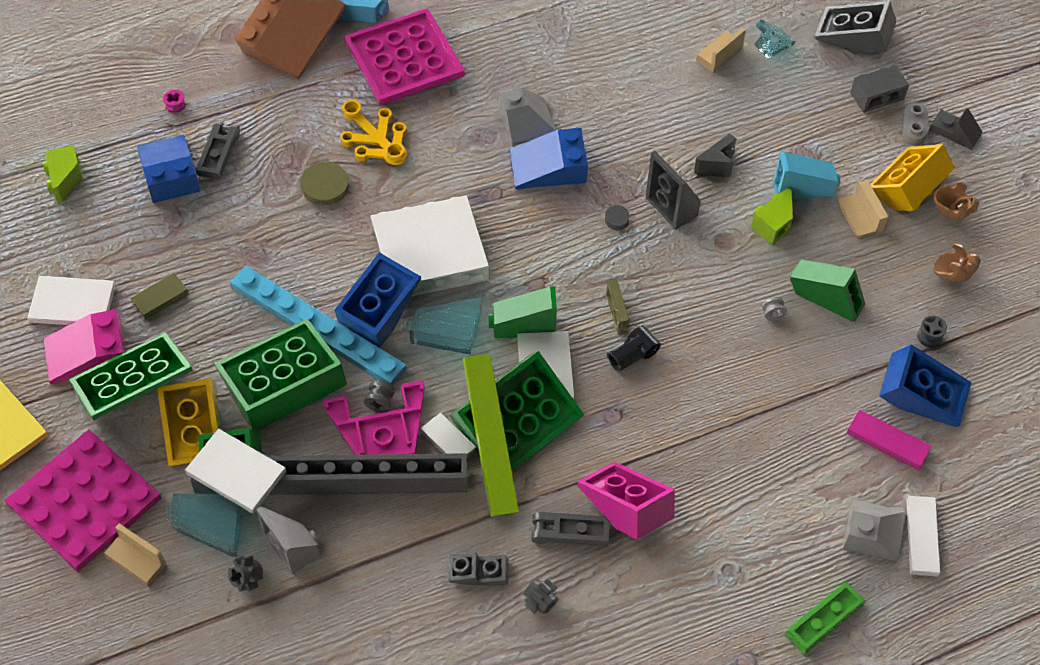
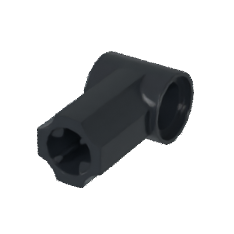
(638, 345)

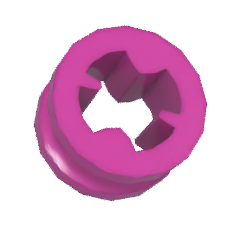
(173, 106)

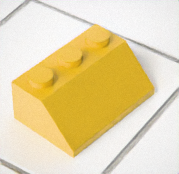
(913, 177)

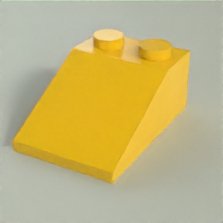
(187, 412)

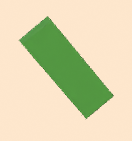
(825, 617)

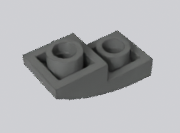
(476, 570)

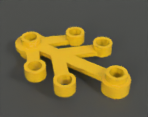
(352, 112)

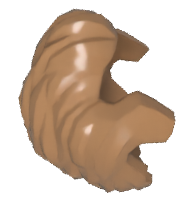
(954, 203)
(957, 265)

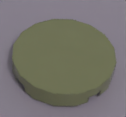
(324, 183)

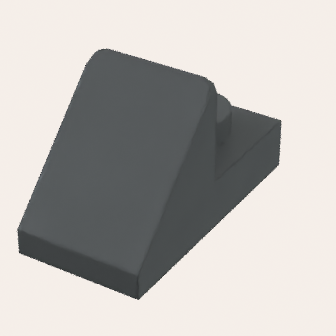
(961, 129)
(716, 159)

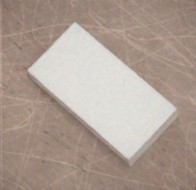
(447, 436)

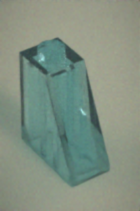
(446, 325)
(207, 519)

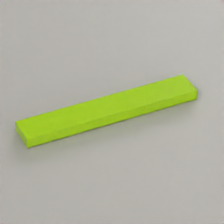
(490, 435)

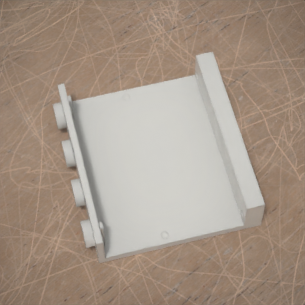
(434, 242)

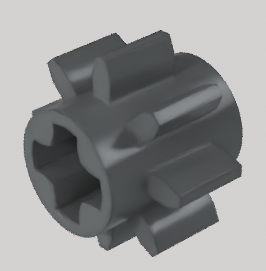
(245, 573)
(540, 596)

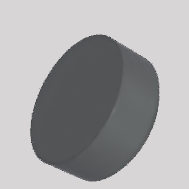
(617, 217)

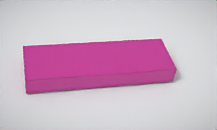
(889, 439)

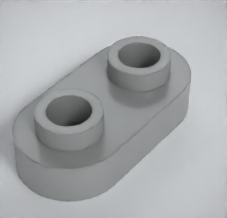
(915, 123)

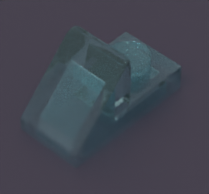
(772, 39)

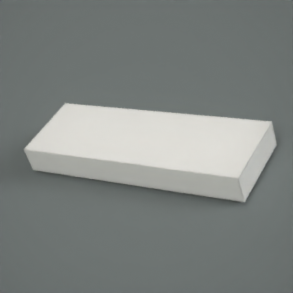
(922, 536)

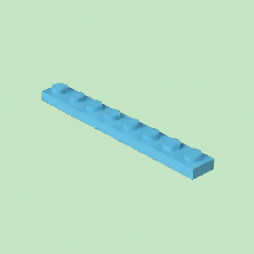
(338, 337)

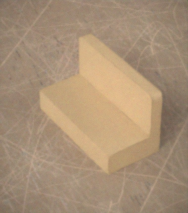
(721, 49)
(864, 211)
(135, 556)

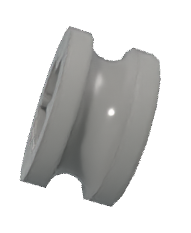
(774, 308)

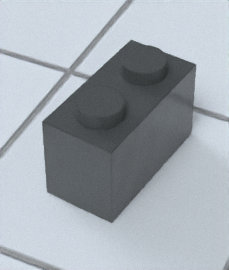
(879, 88)

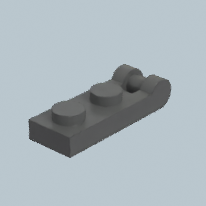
(217, 150)
(570, 529)

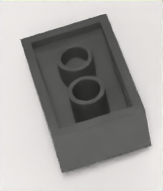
(858, 26)
(670, 193)

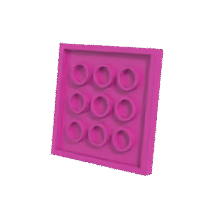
(404, 56)
(82, 500)

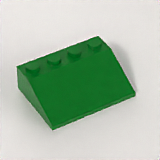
(281, 374)
(129, 376)
(532, 409)

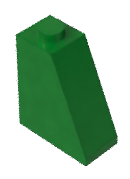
(829, 287)
(525, 314)

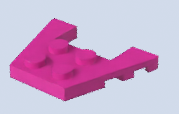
(383, 432)

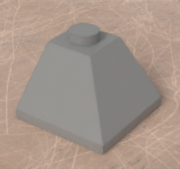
(524, 115)
(874, 530)
(289, 539)

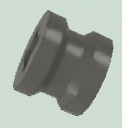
(931, 325)
(379, 396)

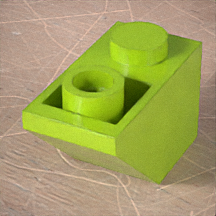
(64, 171)
(775, 217)

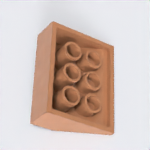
(288, 32)

